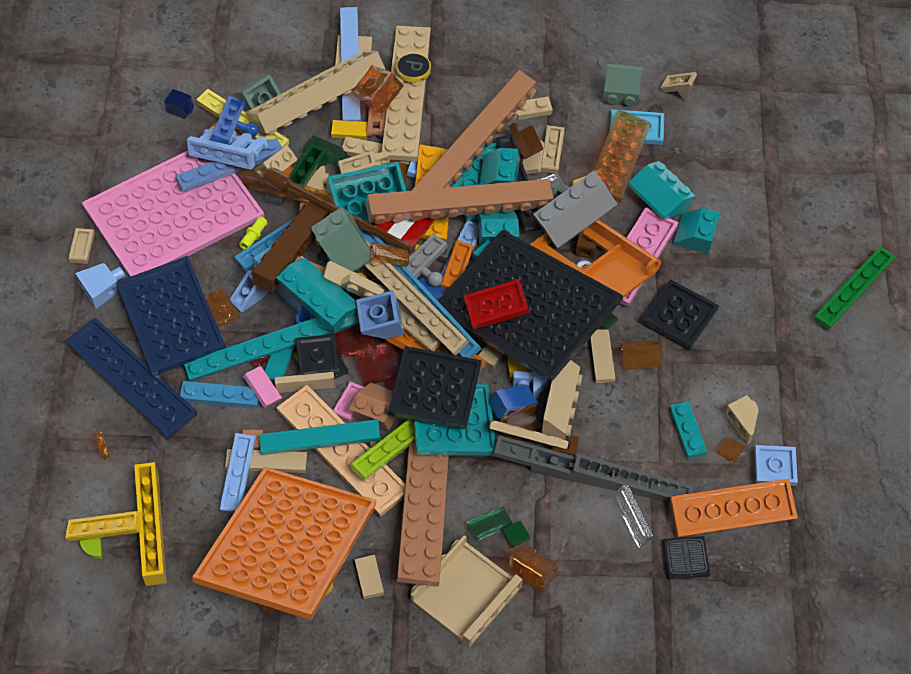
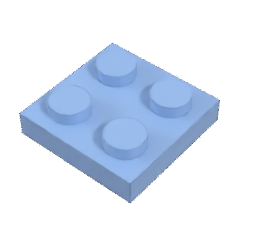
(775, 464)

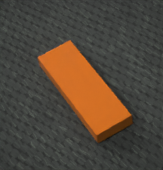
(457, 263)

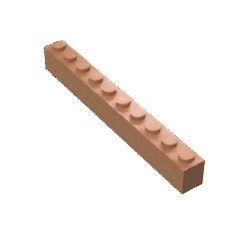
(479, 133)
(458, 201)

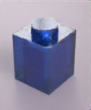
(179, 104)

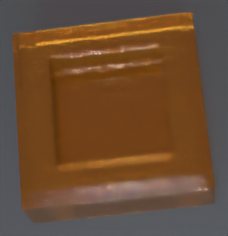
(101, 445)
(731, 449)

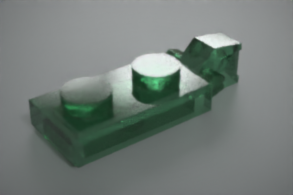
(334, 152)

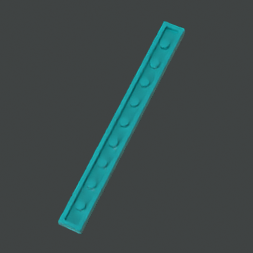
(259, 347)

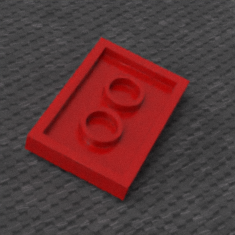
(496, 304)

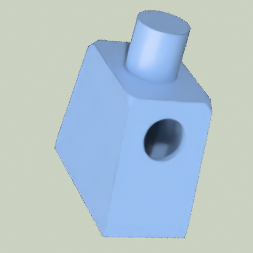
(99, 283)

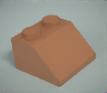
(373, 404)

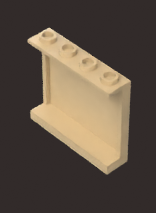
(468, 593)

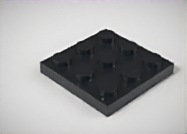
(680, 314)

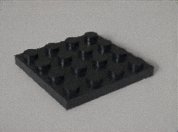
(435, 387)

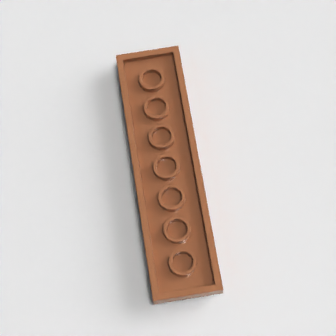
(423, 519)

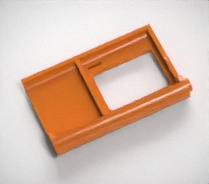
(620, 268)

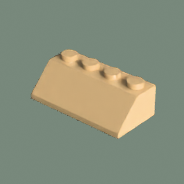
(561, 400)

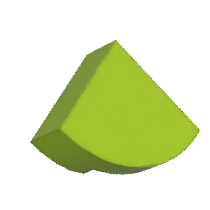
(92, 547)

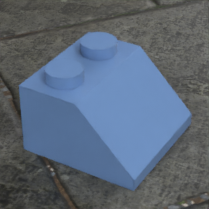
(380, 315)

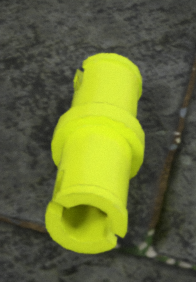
(253, 233)

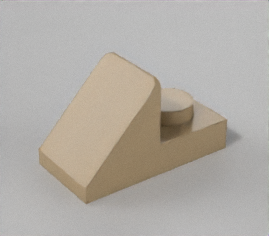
(680, 83)

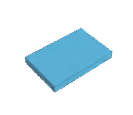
(656, 130)

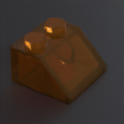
(377, 88)
(532, 568)

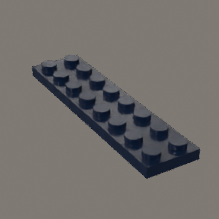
(131, 378)

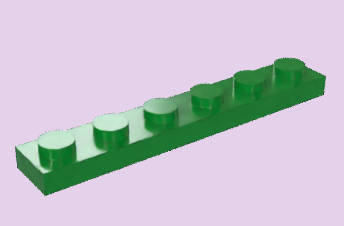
(854, 288)

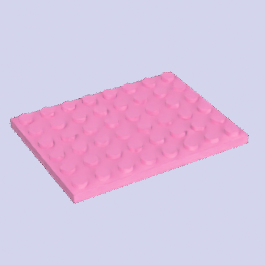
(155, 223)

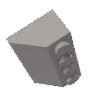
(575, 209)

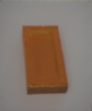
(389, 254)

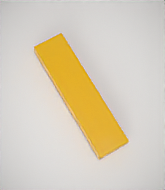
(104, 526)

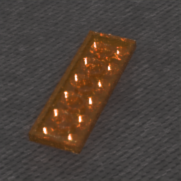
(621, 152)

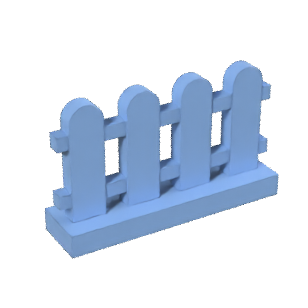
(224, 153)

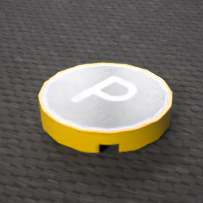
(413, 67)

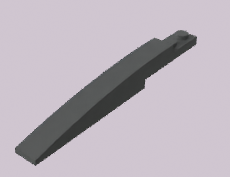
(589, 470)

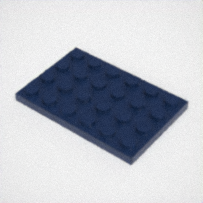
(170, 315)

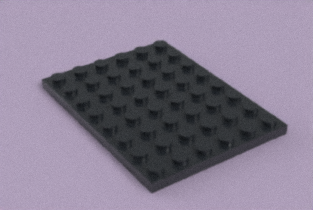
(560, 300)

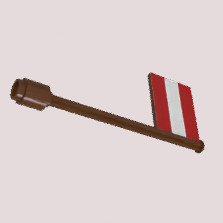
(401, 234)

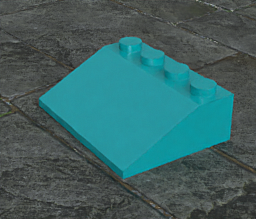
(352, 188)

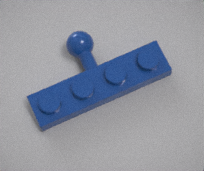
(229, 120)

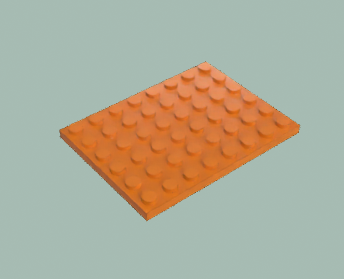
(285, 543)

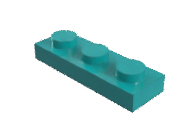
(688, 430)

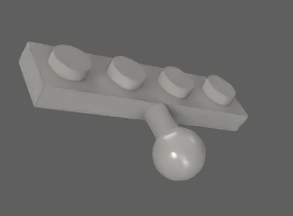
(424, 257)

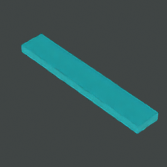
(320, 437)

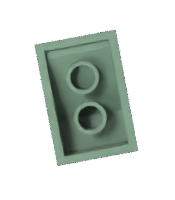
(343, 240)

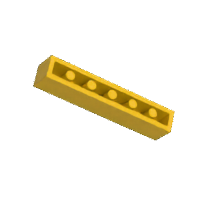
(151, 525)

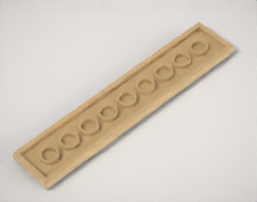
(405, 111)

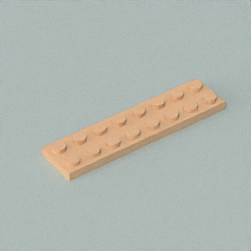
(308, 410)

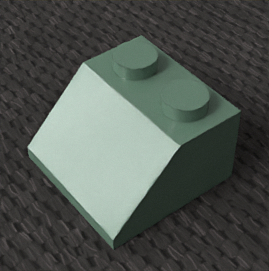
(622, 85)
(258, 92)

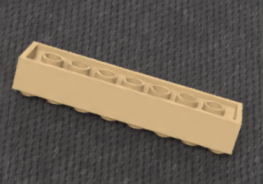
(313, 92)

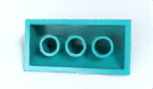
(317, 295)

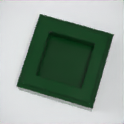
(516, 534)

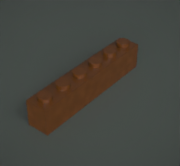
(290, 245)

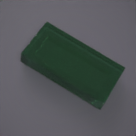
(489, 523)

